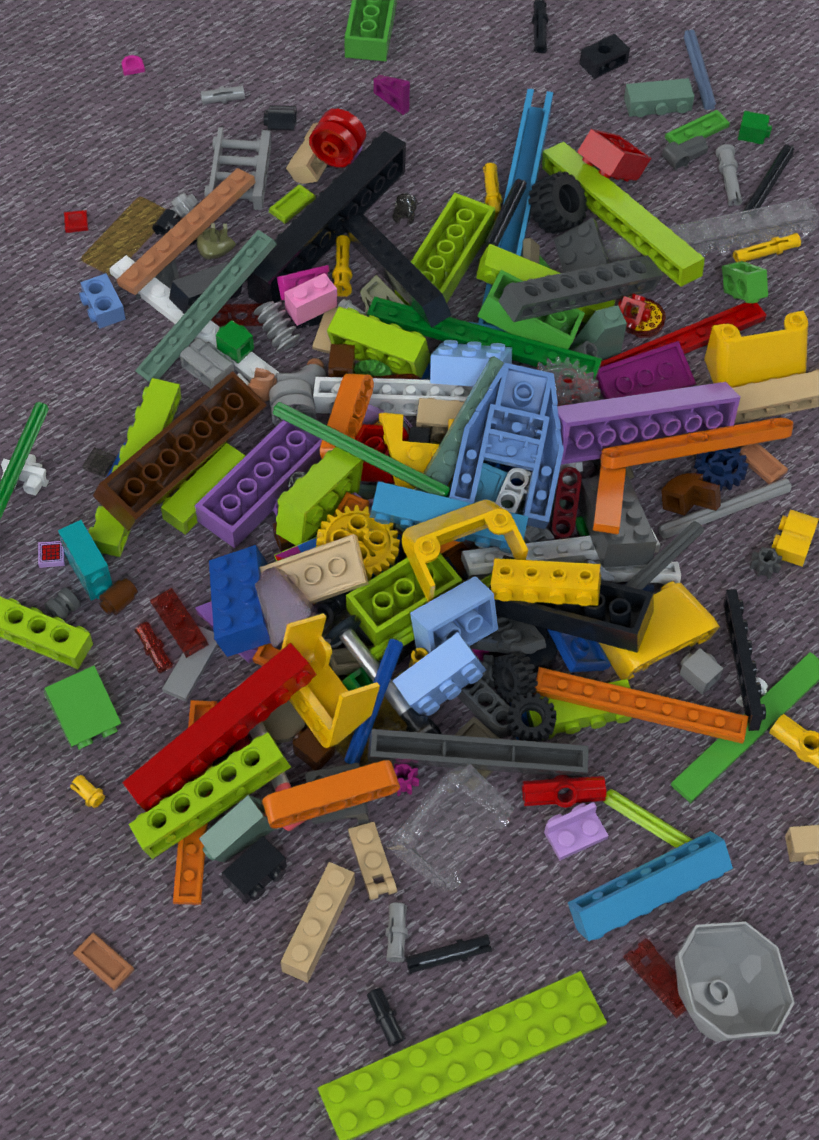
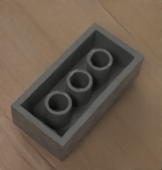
(635, 539)

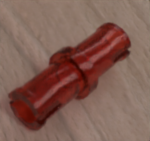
(153, 647)

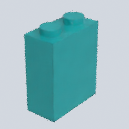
(85, 559)

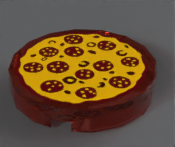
(654, 324)

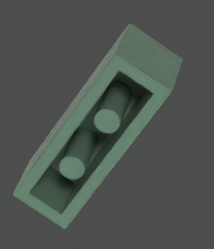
(659, 97)

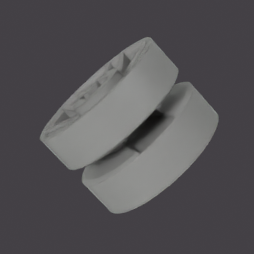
(295, 394)

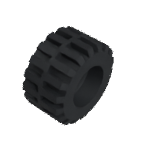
(558, 202)

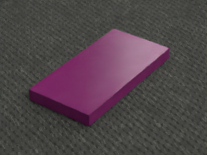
(646, 373)

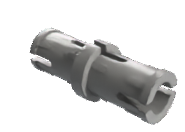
(222, 95)
(396, 932)

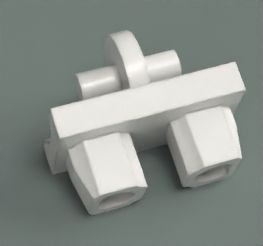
(32, 475)

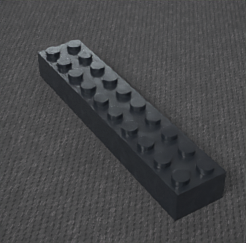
(321, 221)

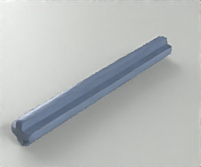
(699, 70)

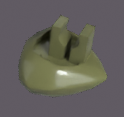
(214, 243)

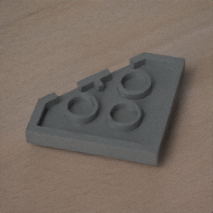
(512, 637)

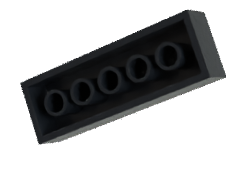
(616, 621)

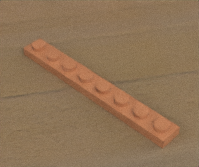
(185, 231)

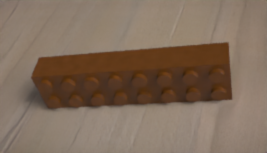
(179, 451)

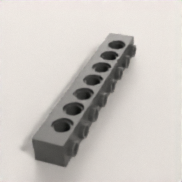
(579, 288)

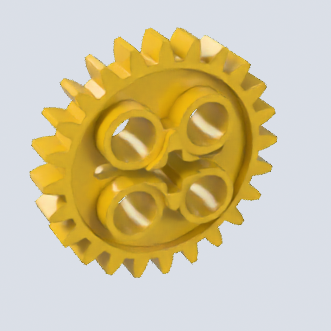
(374, 556)

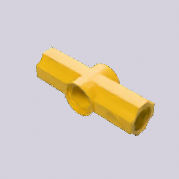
(795, 737)

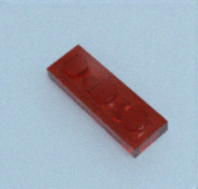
(179, 622)

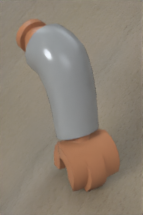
(265, 380)

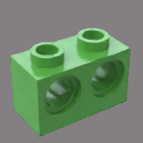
(745, 281)

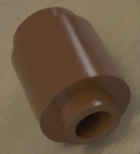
(118, 596)

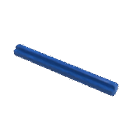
(383, 678)

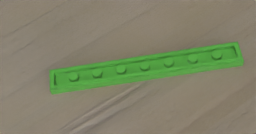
(725, 752)

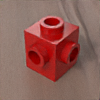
(628, 304)

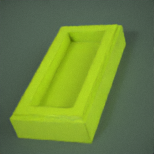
(292, 203)

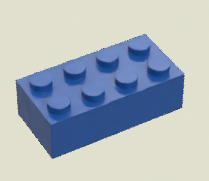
(235, 602)

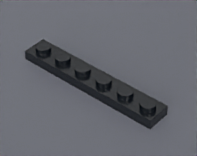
(745, 667)

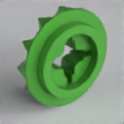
(372, 367)

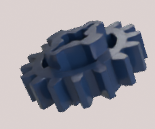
(720, 466)

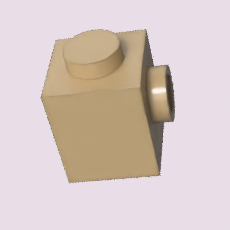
(803, 844)

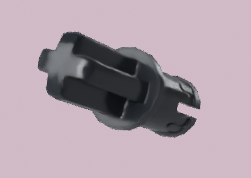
(385, 1017)

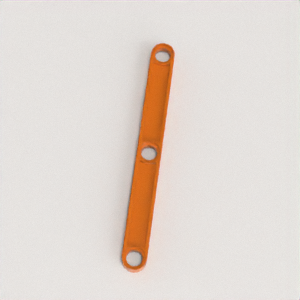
(696, 443)

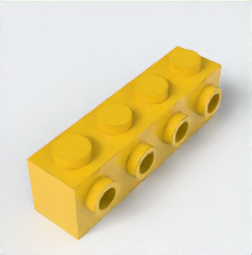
(546, 582)

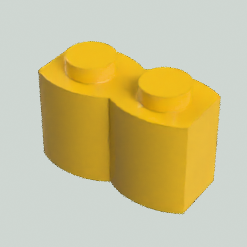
(795, 537)

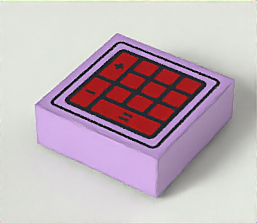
(50, 554)

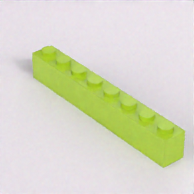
(154, 415)

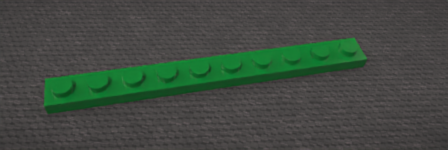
(523, 349)

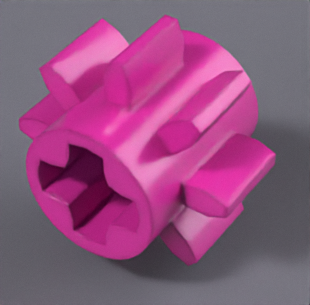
(406, 772)

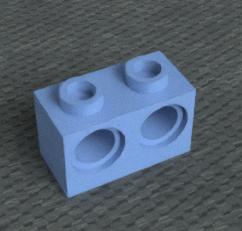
(102, 301)

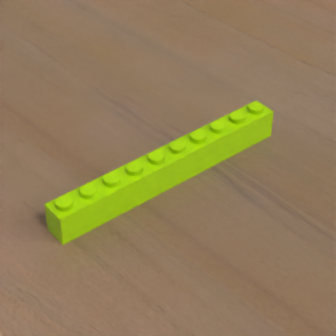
(627, 216)

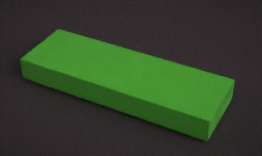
(705, 126)

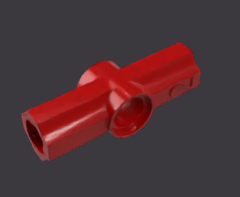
(581, 790)

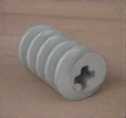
(276, 326)

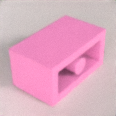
(310, 299)

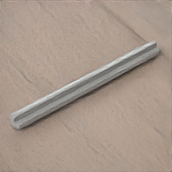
(727, 507)

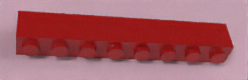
(220, 728)

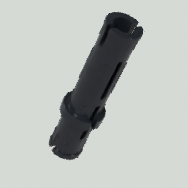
(540, 22)
(459, 951)

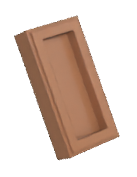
(763, 463)
(103, 961)

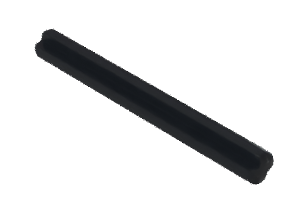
(770, 178)

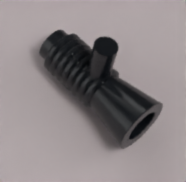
(332, 607)

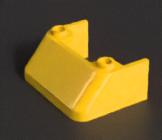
(424, 539)
(325, 702)

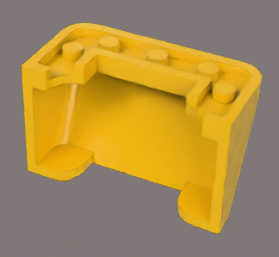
(757, 356)
(675, 624)

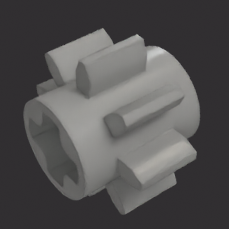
(183, 204)

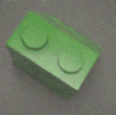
(82, 707)

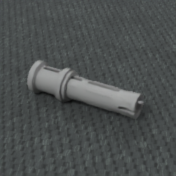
(728, 167)

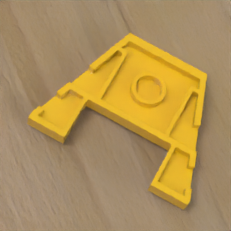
(412, 454)

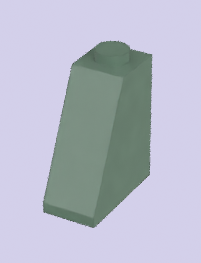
(605, 330)
(236, 830)

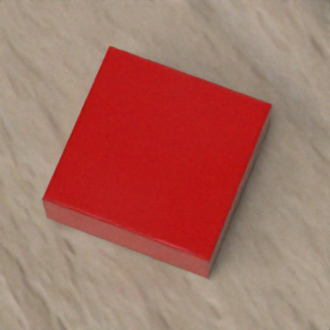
(76, 221)

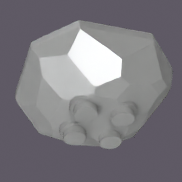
(733, 982)

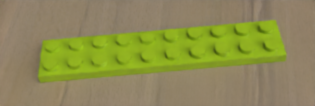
(460, 1057)

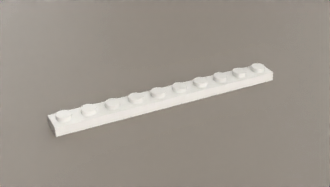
(157, 296)

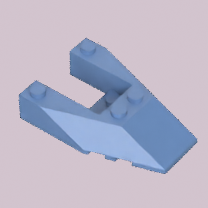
(516, 428)

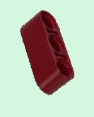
(569, 493)

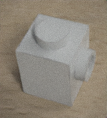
(700, 670)

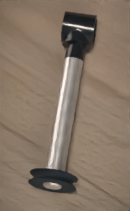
(345, 632)

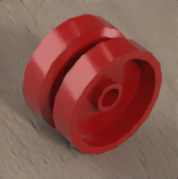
(337, 137)

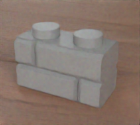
(206, 363)

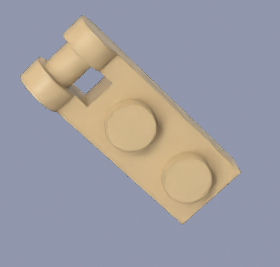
(372, 860)

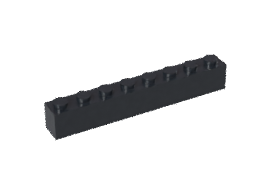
(397, 269)

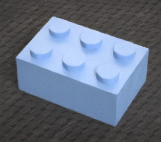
(464, 363)
(463, 610)
(440, 675)

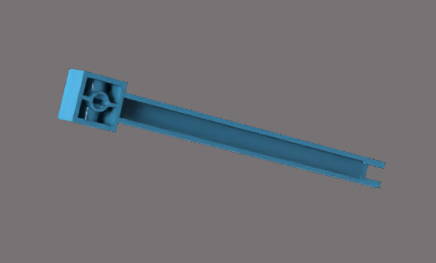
(525, 167)

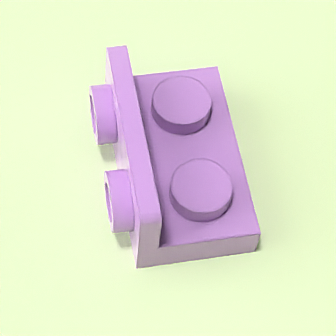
(575, 830)

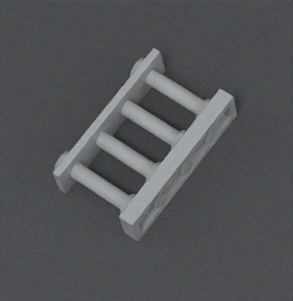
(259, 161)

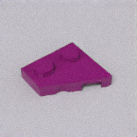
(394, 92)

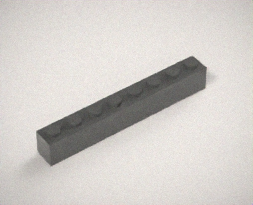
(480, 752)

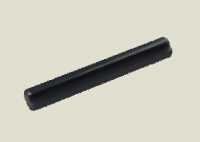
(506, 212)

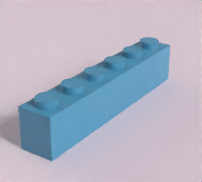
(413, 507)
(650, 886)

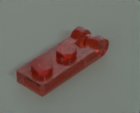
(657, 976)

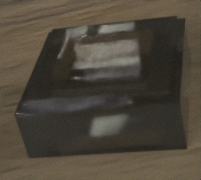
(99, 462)

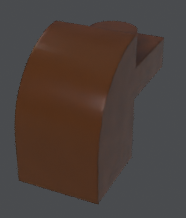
(689, 490)

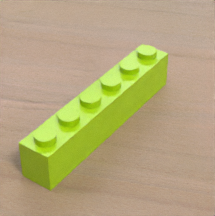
(498, 259)

